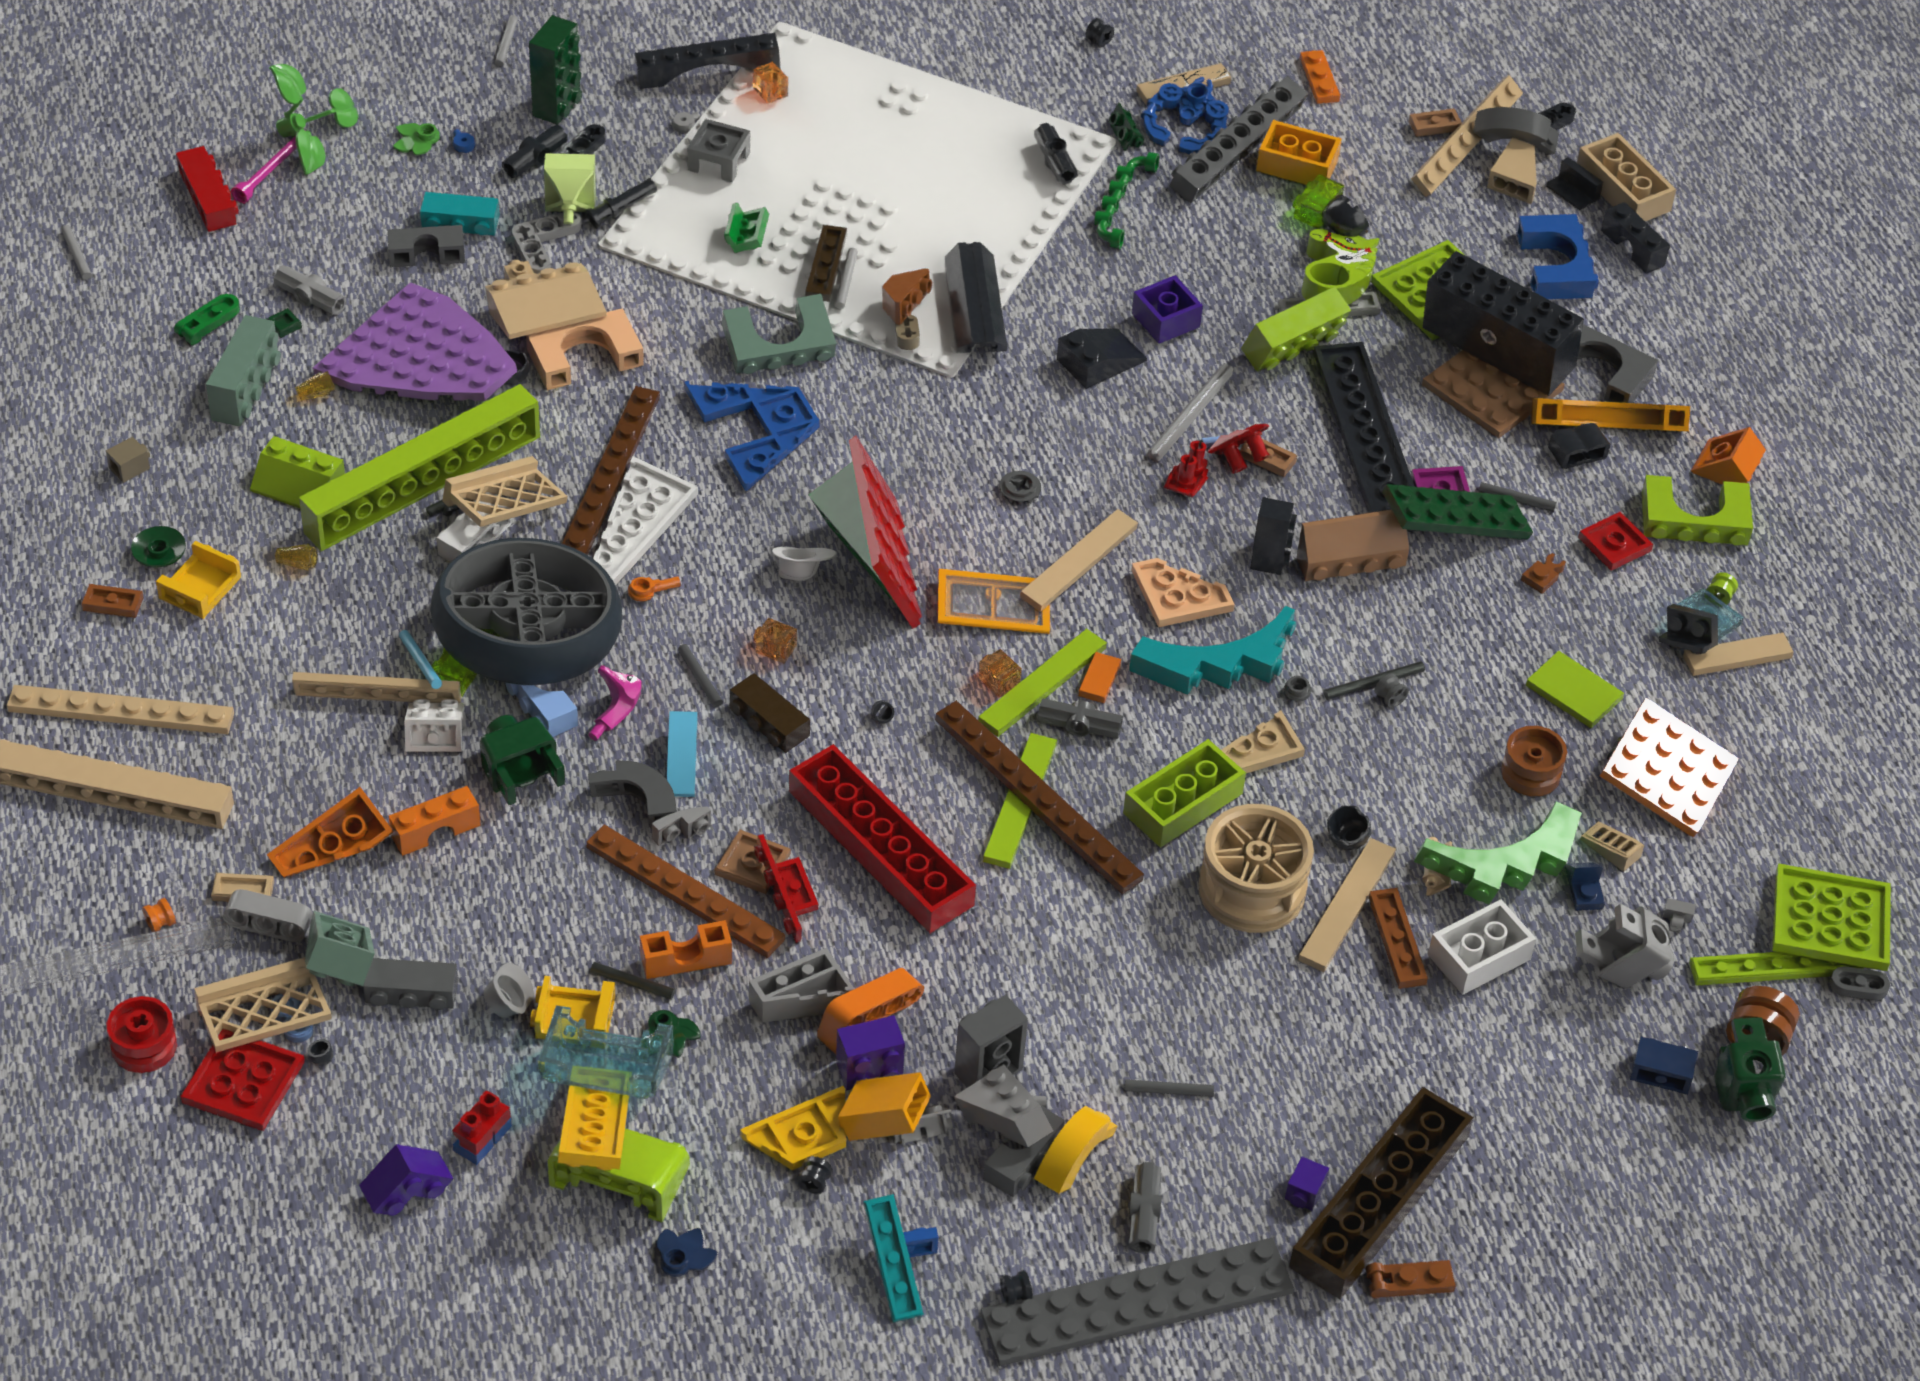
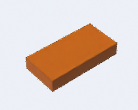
(1099, 677)

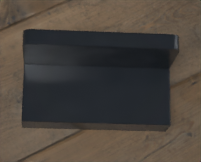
(1576, 184)

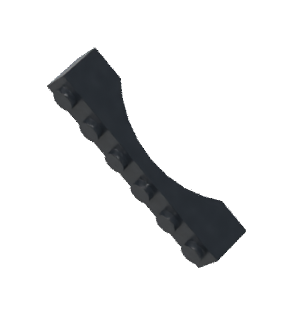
(660, 66)

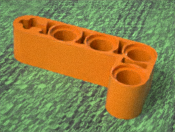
(869, 1002)

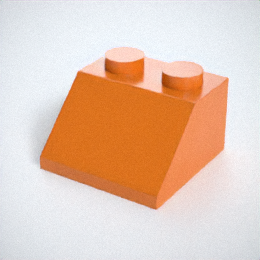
(1730, 457)

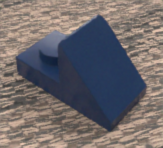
(1585, 885)

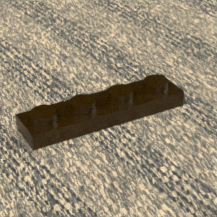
(826, 261)

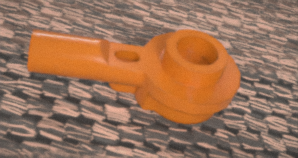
(644, 588)

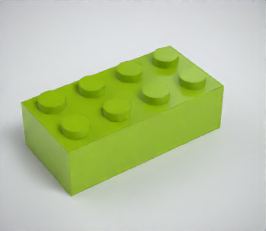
(1296, 329)
(1184, 793)

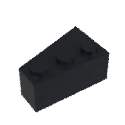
(1273, 536)

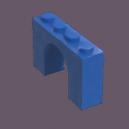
(1566, 236)

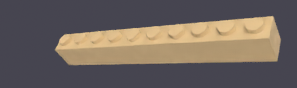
(115, 784)

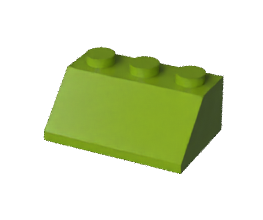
(292, 470)

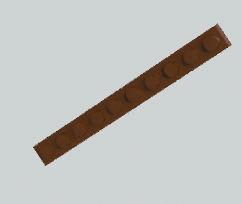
(611, 469)
(1039, 797)

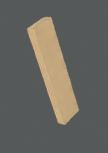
(1739, 654)

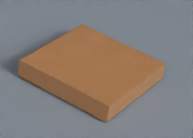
(741, 865)

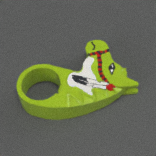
(1340, 262)

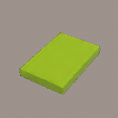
(1574, 689)

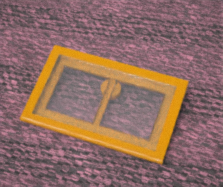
(988, 602)

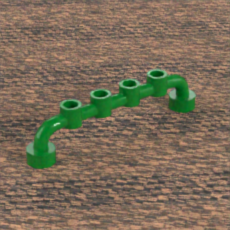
(1118, 190)

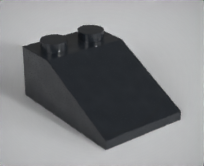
(1097, 354)

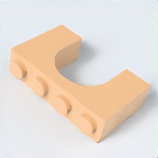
(610, 332)

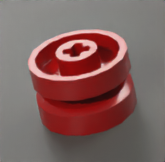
(141, 1034)

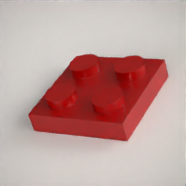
(1615, 541)

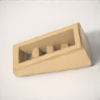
(1616, 856)

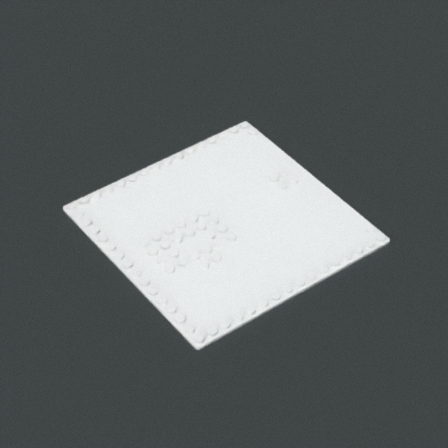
(868, 150)

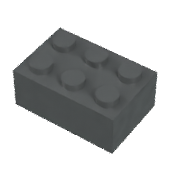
(990, 1040)

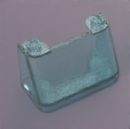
(604, 1059)

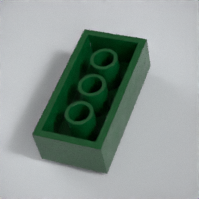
(555, 69)

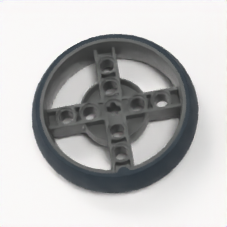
(526, 611)

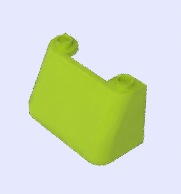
(648, 1172)

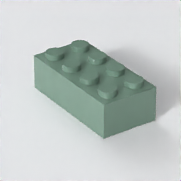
(243, 371)

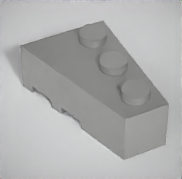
(798, 988)
(1004, 1106)

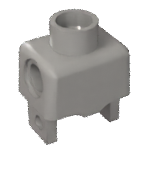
(1637, 941)

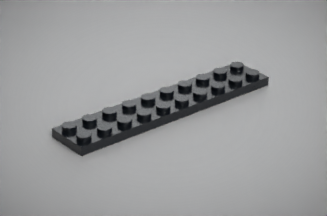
(1363, 421)

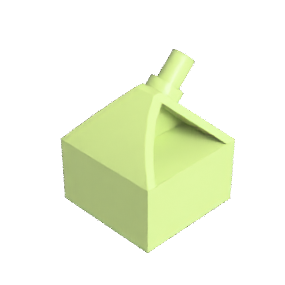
(569, 183)

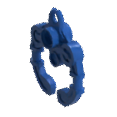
(1193, 103)

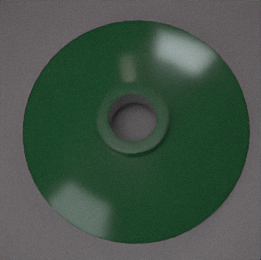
(158, 546)

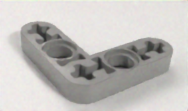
(535, 236)

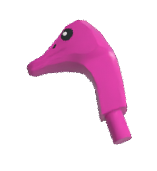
(624, 692)

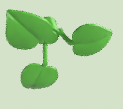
(291, 87)

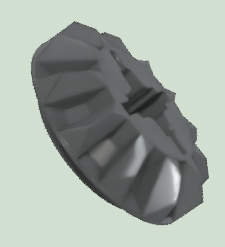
(1017, 479)

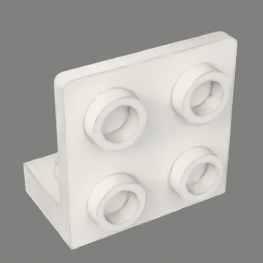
(434, 726)

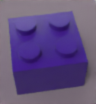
(1167, 309)
(870, 1051)

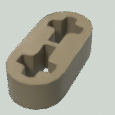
(908, 333)

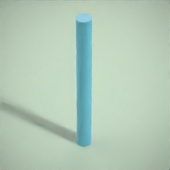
(420, 659)

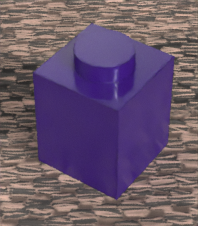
(1306, 1183)

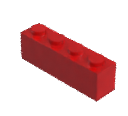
(207, 188)

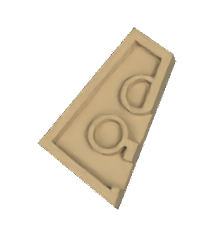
(1266, 746)

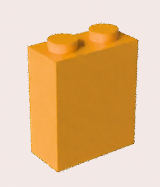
(884, 1106)

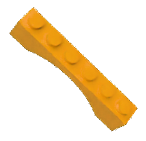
(1610, 414)

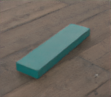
(893, 1258)

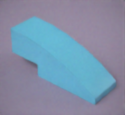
(682, 752)

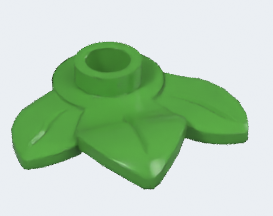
(416, 138)

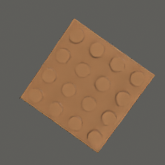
(1484, 392)

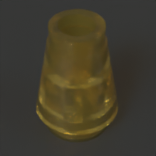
(316, 386)
(297, 556)

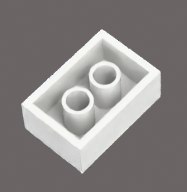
(1481, 946)

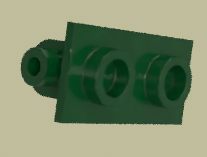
(1124, 128)

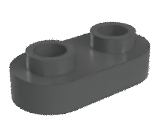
(1859, 983)

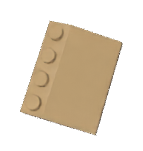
(544, 300)

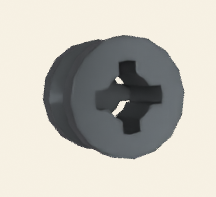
(1391, 690)

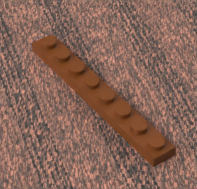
(685, 890)

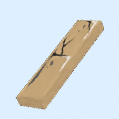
(1216, 73)

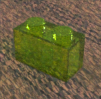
(1313, 200)

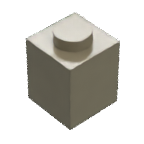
(128, 459)

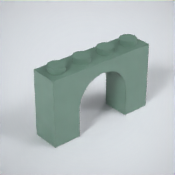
(753, 353)

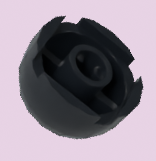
(1343, 219)

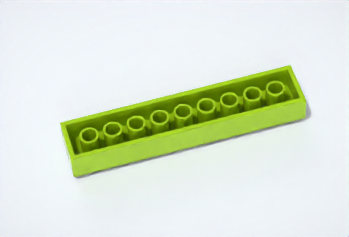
(419, 467)

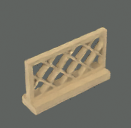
(502, 481)
(256, 988)

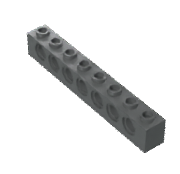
(1237, 140)

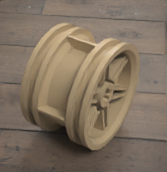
(1255, 868)

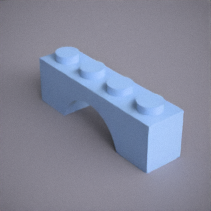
(551, 707)

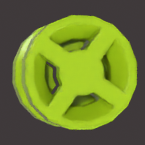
(1723, 587)

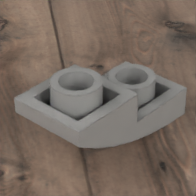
(688, 821)

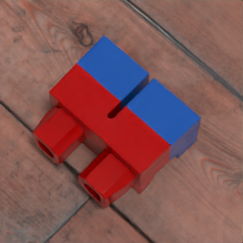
(481, 1127)

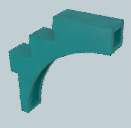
(1221, 664)

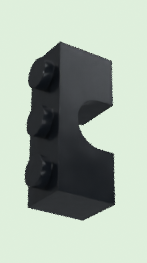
(1648, 247)

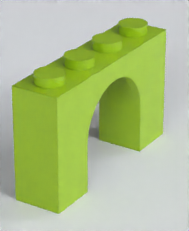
(1666, 520)

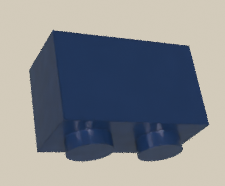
(1664, 1065)

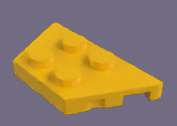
(801, 1130)

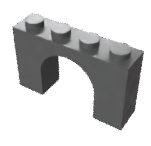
(1632, 366)

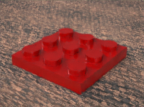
(243, 1081)

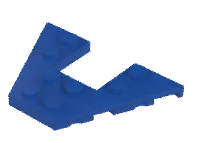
(781, 412)

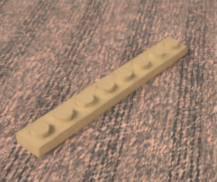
(1462, 139)
(120, 709)

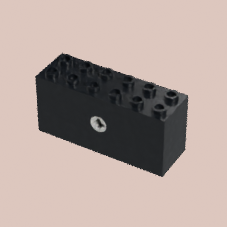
(1502, 323)

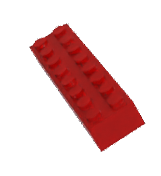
(882, 838)

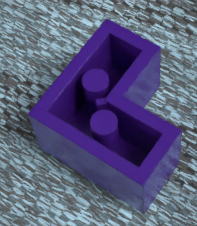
(405, 1174)

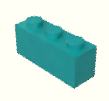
(474, 213)

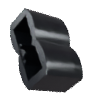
(1578, 445)

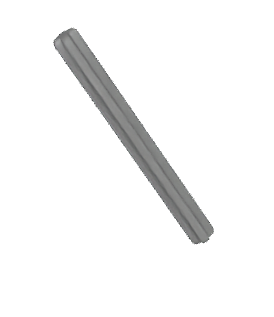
(1190, 412)

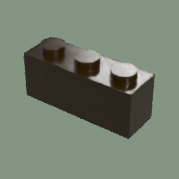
(769, 713)

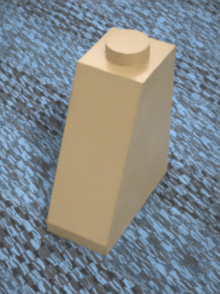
(1515, 171)

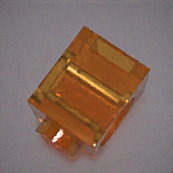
(770, 82)
(775, 640)
(999, 672)

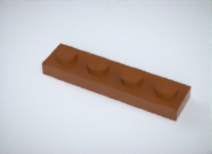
(1397, 938)

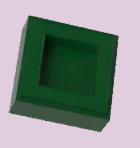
(285, 322)

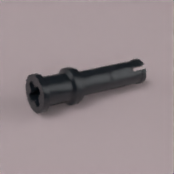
(612, 207)

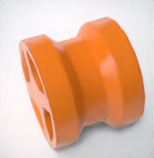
(159, 915)

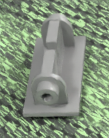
(933, 1122)

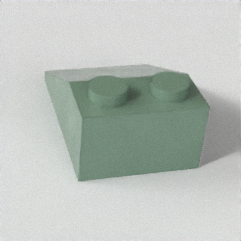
(339, 949)

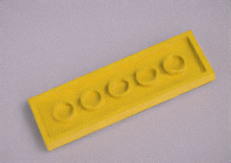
(593, 1128)

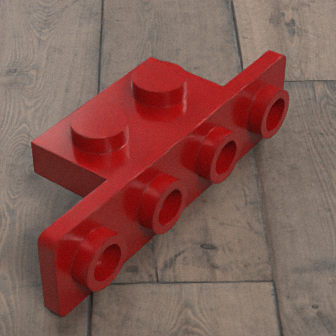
(790, 885)

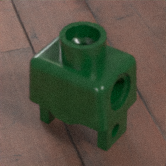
(518, 755)
(1736, 1077)

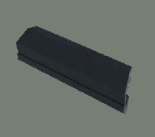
(974, 298)

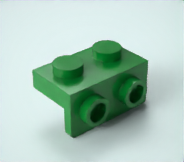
(745, 229)

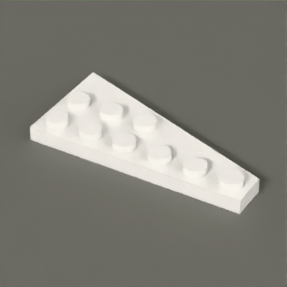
(640, 515)

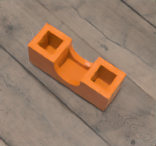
(415, 824)
(705, 950)

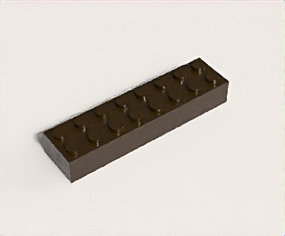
(1380, 1193)

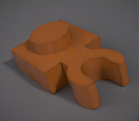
(1541, 575)

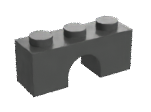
(409, 242)
(1013, 1168)

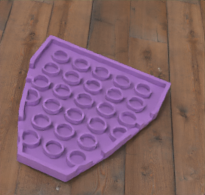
(422, 350)

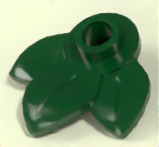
(683, 1029)

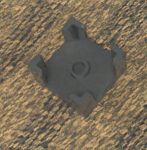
(719, 145)

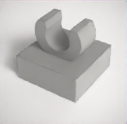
(1678, 913)

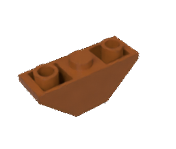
(904, 292)

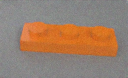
(1319, 76)

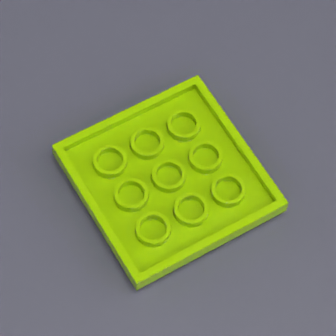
(1407, 281)
(1832, 917)

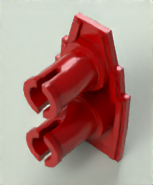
(1229, 446)
(1190, 473)

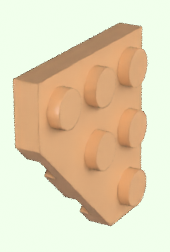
(1179, 594)

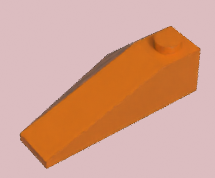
(336, 834)

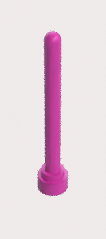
(244, 190)

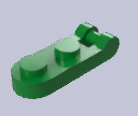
(207, 318)

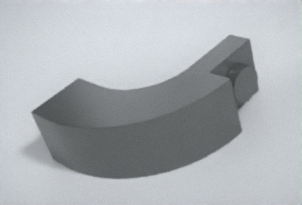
(1518, 123)
(638, 781)

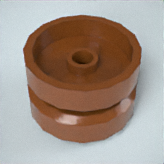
(1534, 760)
(1776, 1009)

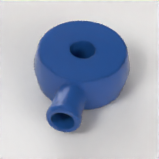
(463, 142)

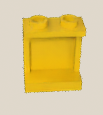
(200, 580)
(585, 1004)

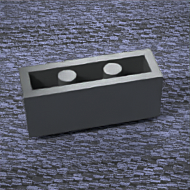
(411, 983)

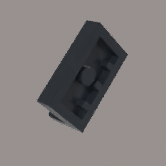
(1690, 629)

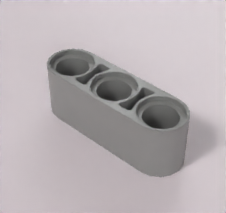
(267, 915)

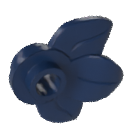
(685, 1249)

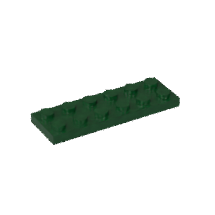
(1457, 512)

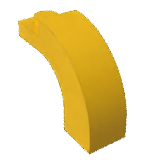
(1072, 1147)

